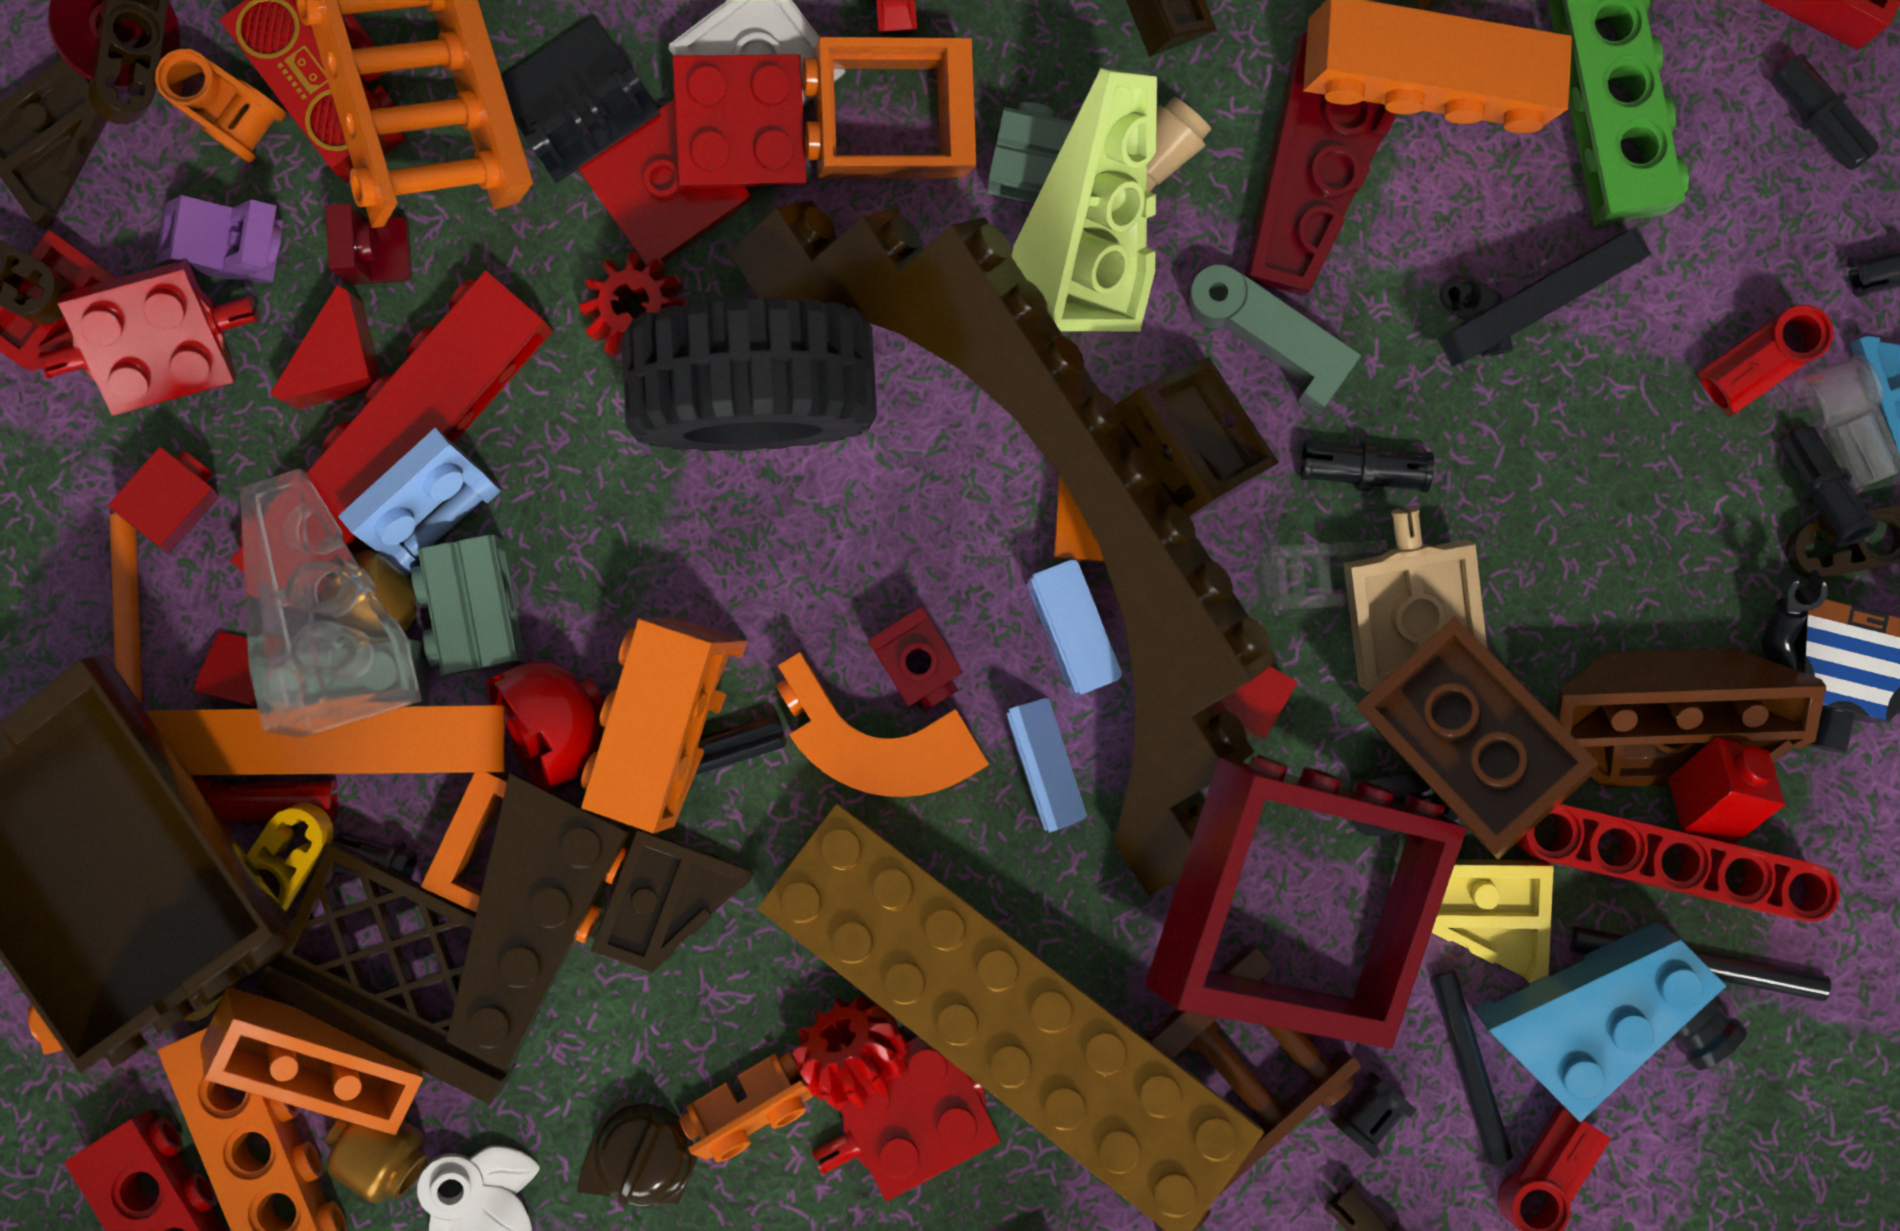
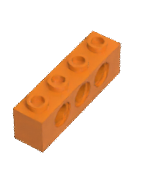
(222, 1135)

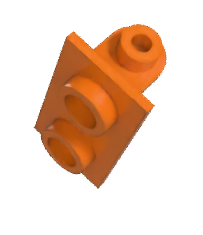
(726, 1123)

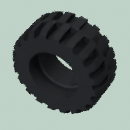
(748, 374)

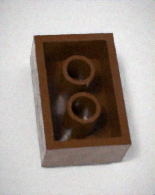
(1477, 737)

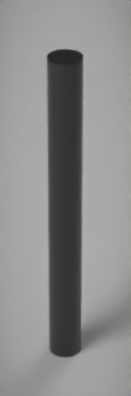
(1729, 968)

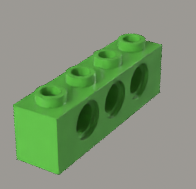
(1615, 185)

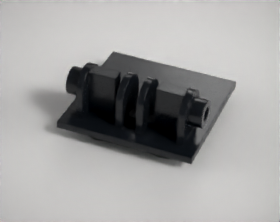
(576, 99)

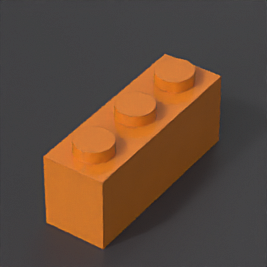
(305, 1063)

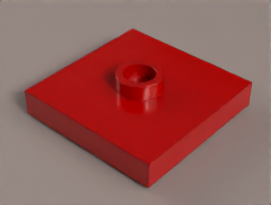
(642, 192)

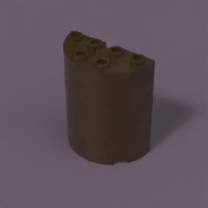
(117, 872)

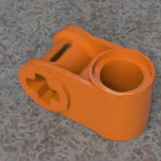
(224, 107)

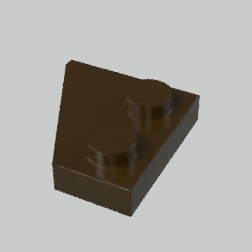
(662, 899)

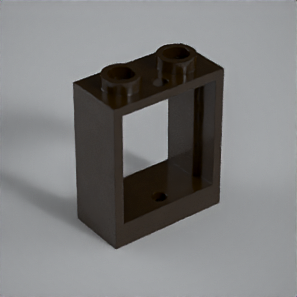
(1189, 417)

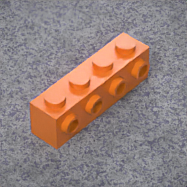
(1437, 64)

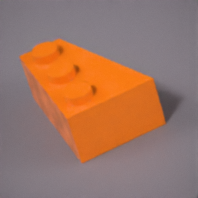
(657, 721)

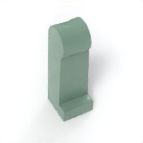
(1273, 331)

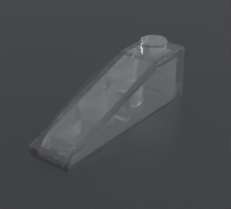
(314, 624)

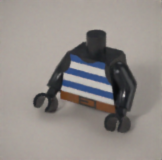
(1842, 645)

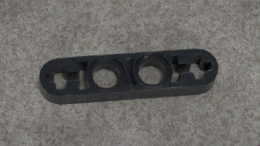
(1543, 296)

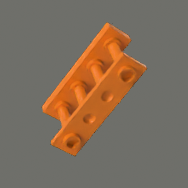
(478, 106)

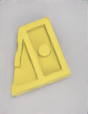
(1500, 912)

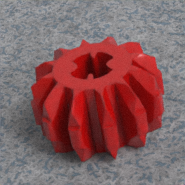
(617, 288)
(850, 1053)

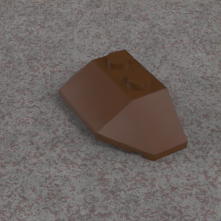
(1659, 708)

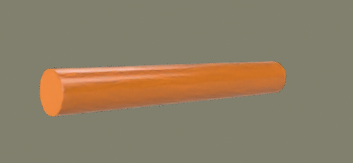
(126, 603)

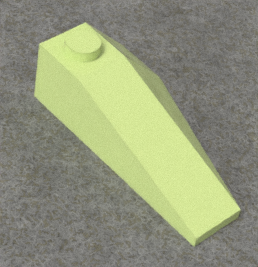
(1090, 219)

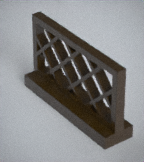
(364, 1010)

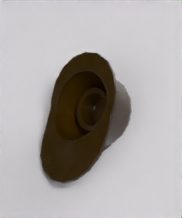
(638, 1156)

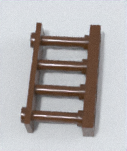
(1197, 1031)

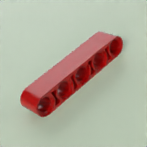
(1702, 869)

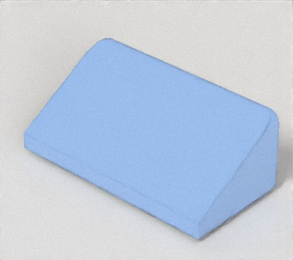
(1073, 628)
(1046, 765)

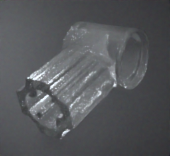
(1847, 412)

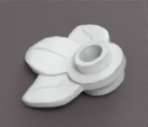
(488, 1191)

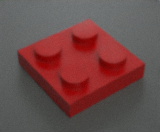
(739, 120)

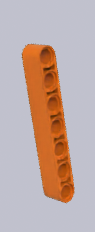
(390, 742)

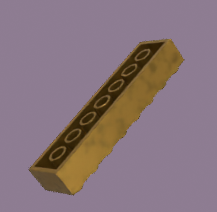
(1011, 1022)

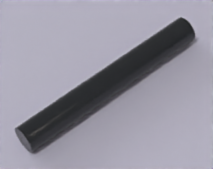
(1472, 1067)

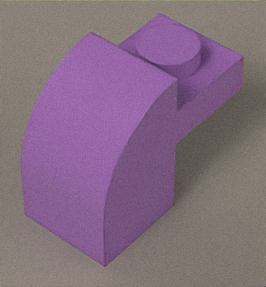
(221, 239)

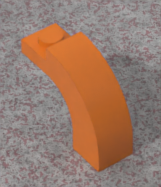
(879, 766)

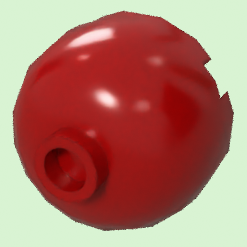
(549, 719)

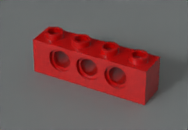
(111, 1173)

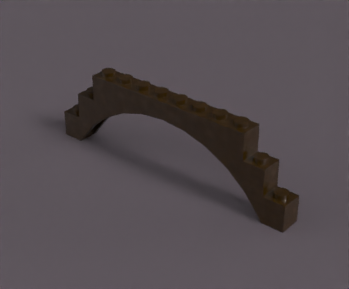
(1178, 606)

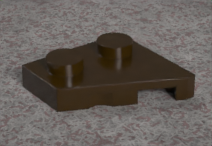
(47, 139)

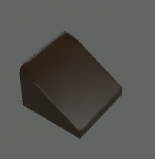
(1170, 22)

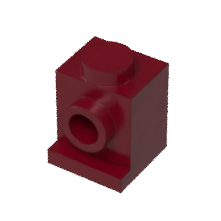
(913, 634)

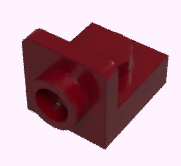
(365, 253)

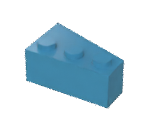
(1603, 1015)

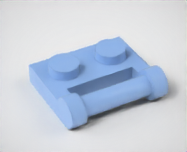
(425, 477)

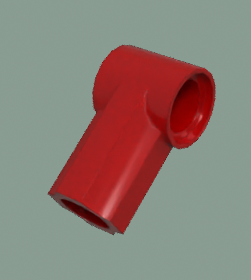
(1764, 358)
(1556, 1165)

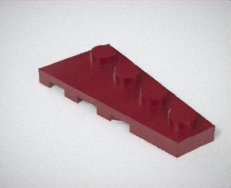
(1310, 180)

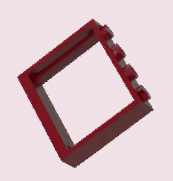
(1212, 873)

